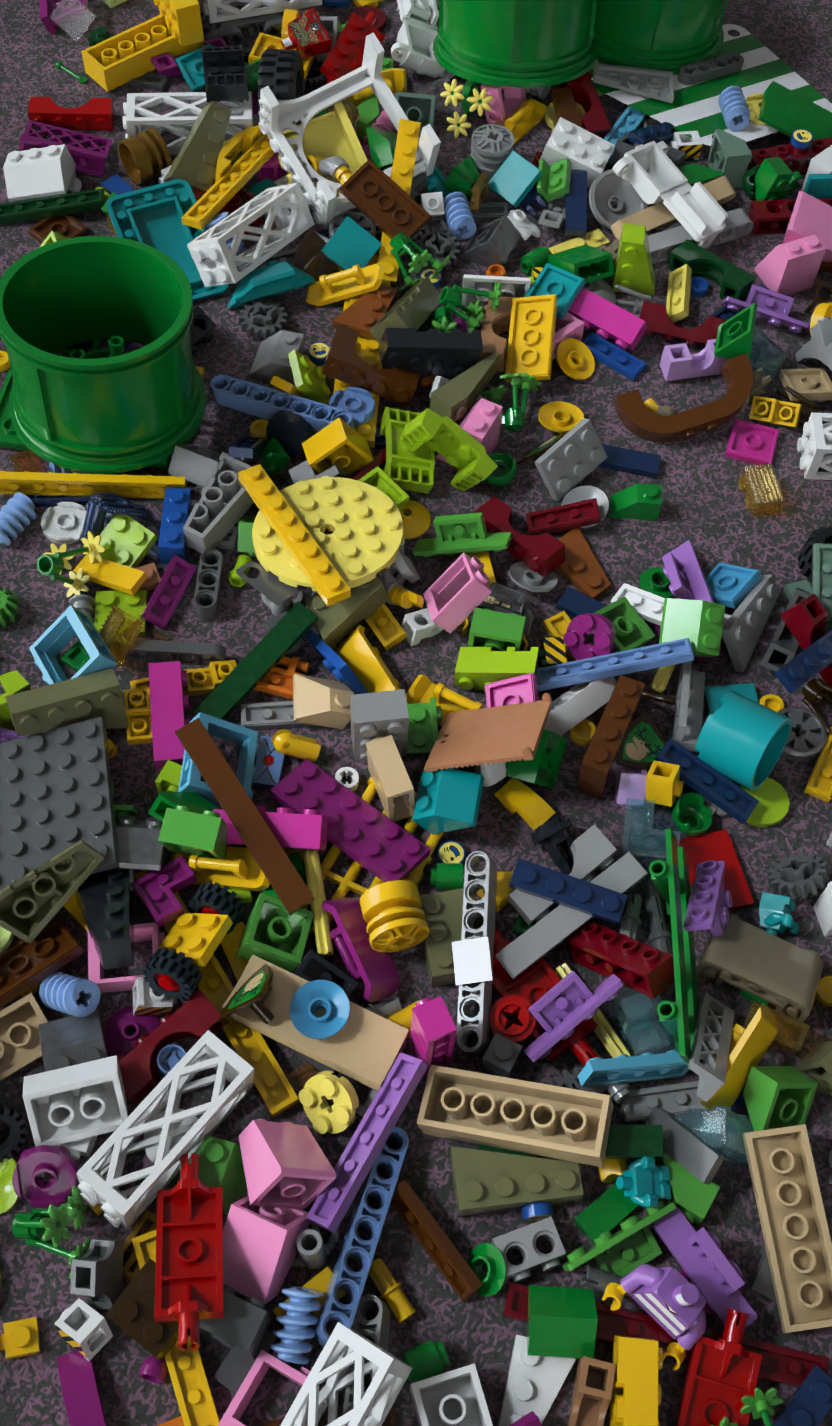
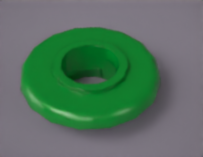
(648, 585)
(496, 1268)

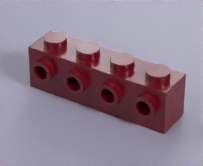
(614, 953)

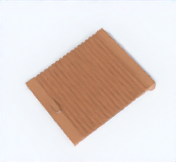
(490, 735)

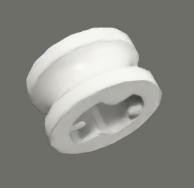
(348, 771)

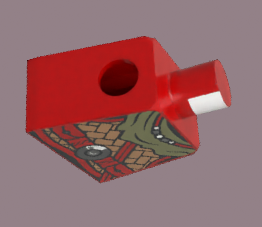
(307, 35)

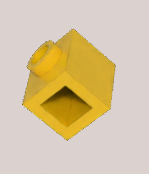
(663, 783)

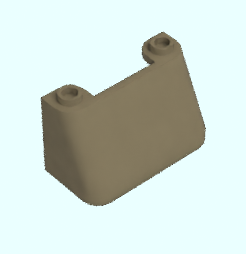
(763, 967)

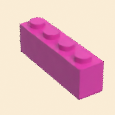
(608, 319)
(167, 710)
(290, 829)
(432, 1033)

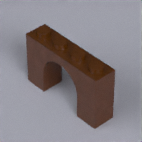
(347, 366)
(606, 741)

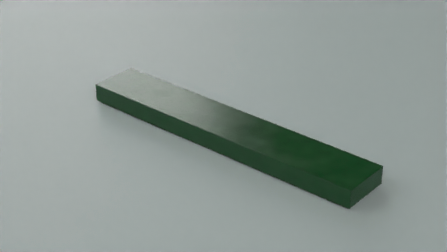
(52, 206)
(258, 663)
(622, 1143)

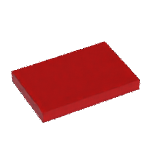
(718, 847)

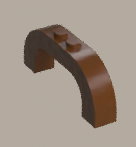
(686, 424)

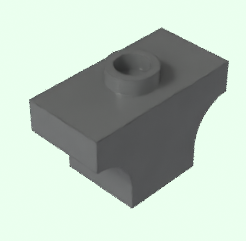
(99, 1273)

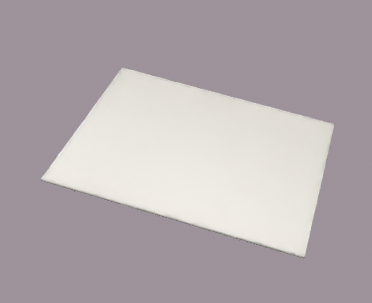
(472, 961)

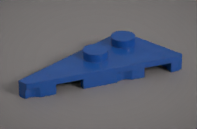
(335, 664)

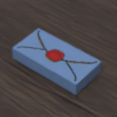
(268, 765)

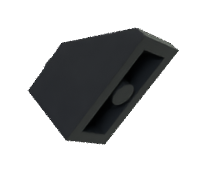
(317, 968)

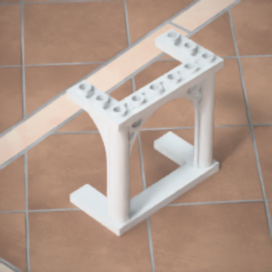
(280, 115)

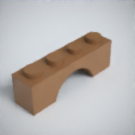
(491, 326)
(591, 1392)

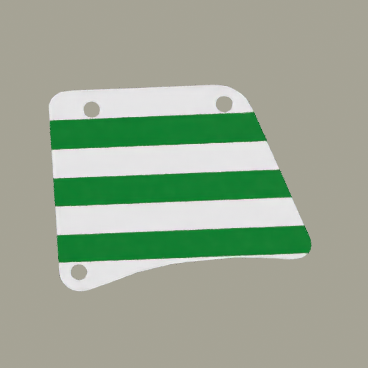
(697, 105)

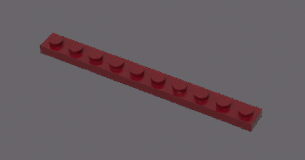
(777, 1363)

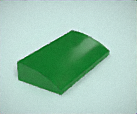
(790, 111)

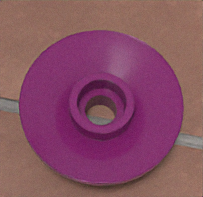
(115, 1030)

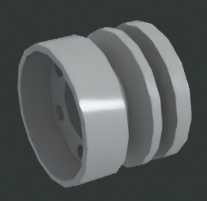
(491, 147)

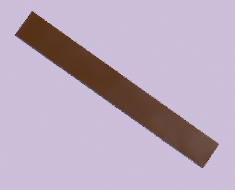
(245, 817)

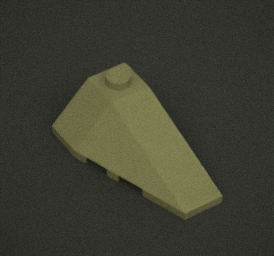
(460, 393)
(40, 894)

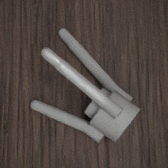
(638, 303)

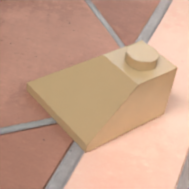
(321, 701)

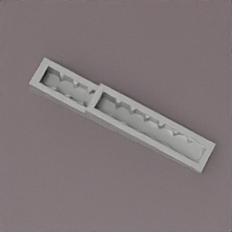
(565, 921)

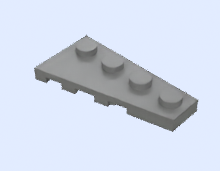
(641, 81)
(748, 621)

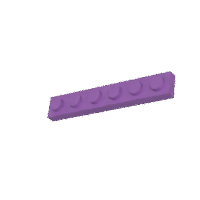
(367, 1142)

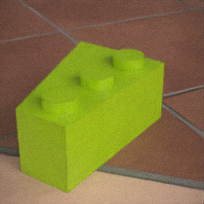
(633, 261)
(483, 666)

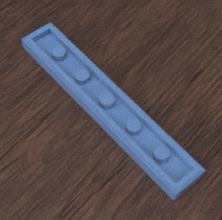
(614, 664)

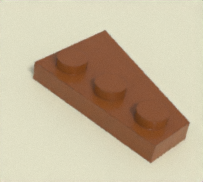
(367, 310)
(582, 566)

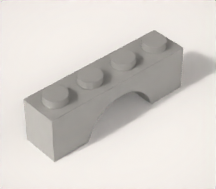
(589, 853)

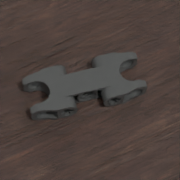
(237, 30)

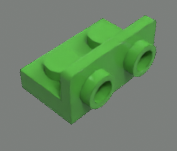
(554, 180)
(423, 727)

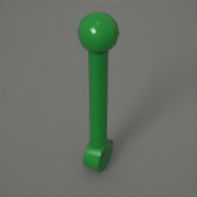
(59, 65)

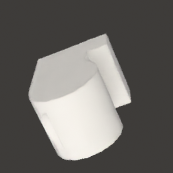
(419, 626)

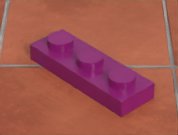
(168, 592)

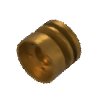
(144, 155)

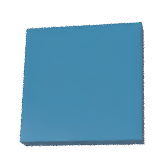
(731, 583)

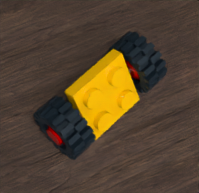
(193, 941)

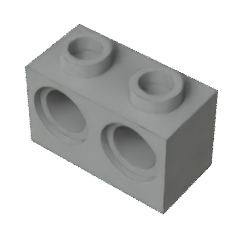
(524, 1242)

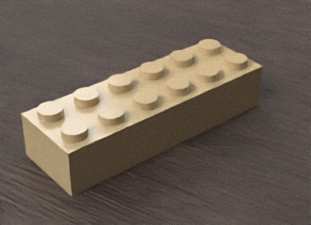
(516, 1115)

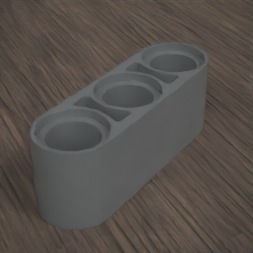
(209, 584)

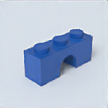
(174, 516)

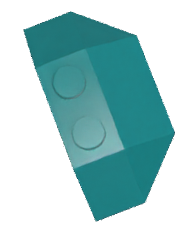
(268, 282)

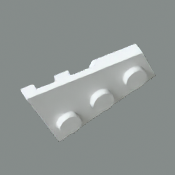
(531, 1383)

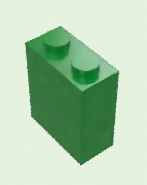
(584, 262)

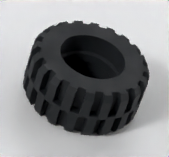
(283, 74)

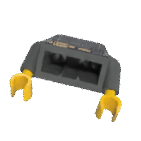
(506, 600)

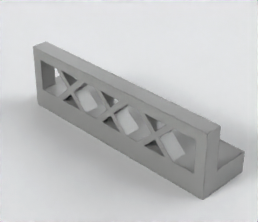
(689, 706)
(716, 1046)

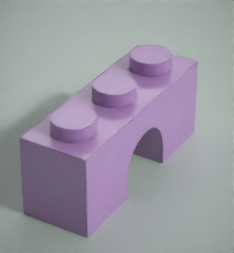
(680, 364)

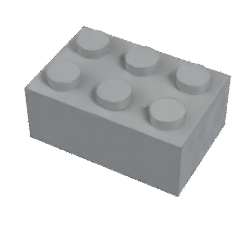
(378, 716)

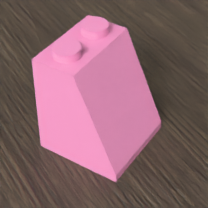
(810, 218)
(792, 265)
(483, 424)
(283, 1164)
(260, 1247)

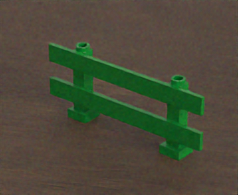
(673, 882)

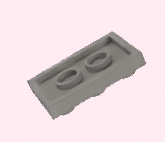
(571, 459)

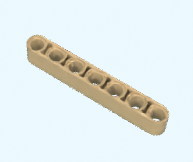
(660, 216)

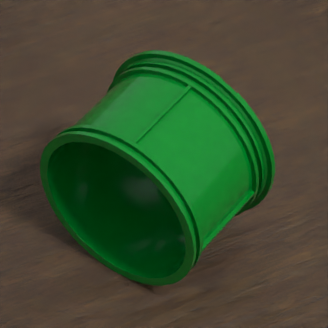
(658, 32)
(516, 40)
(107, 405)

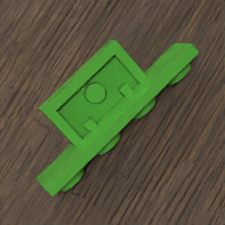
(461, 534)
(625, 1248)

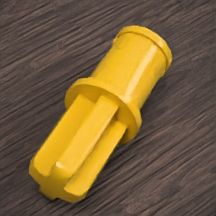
(390, 1290)

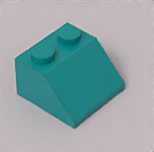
(448, 800)

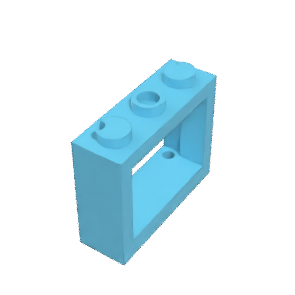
(59, 634)
(231, 732)

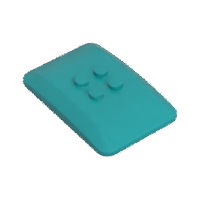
(155, 219)

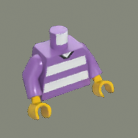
(669, 1301)

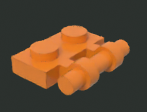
(280, 681)

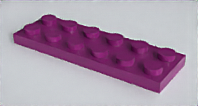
(352, 823)

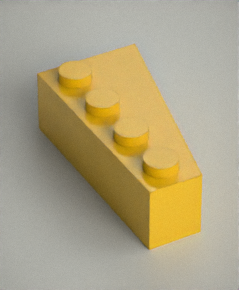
(635, 1382)

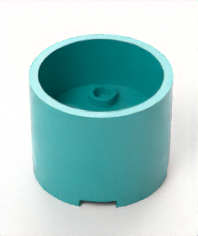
(743, 740)

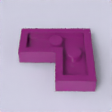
(158, 889)

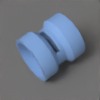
(169, 1056)

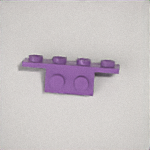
(771, 307)
(686, 574)
(709, 899)
(565, 1008)
(705, 1264)

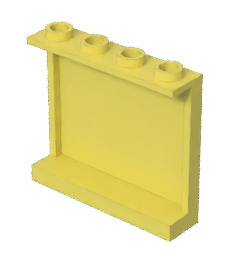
(327, 137)

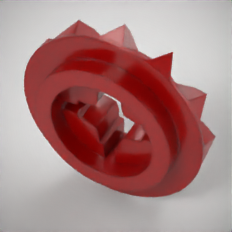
(511, 1005)

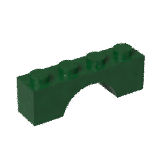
(731, 279)

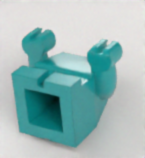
(775, 914)
(645, 1182)

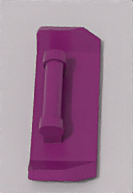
(360, 959)

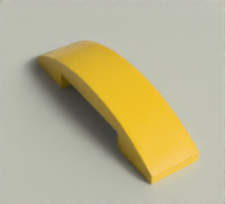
(234, 146)

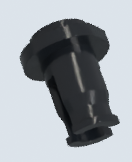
(552, 835)

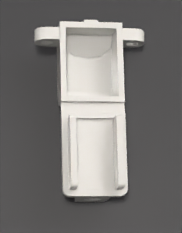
(416, 41)
(660, 180)

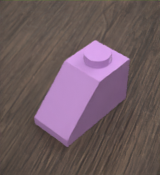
(629, 784)

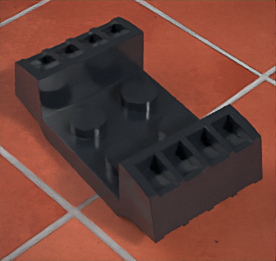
(225, 73)

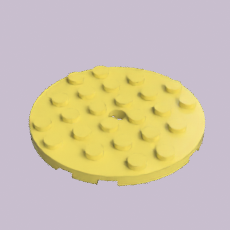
(363, 526)

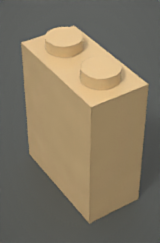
(390, 778)

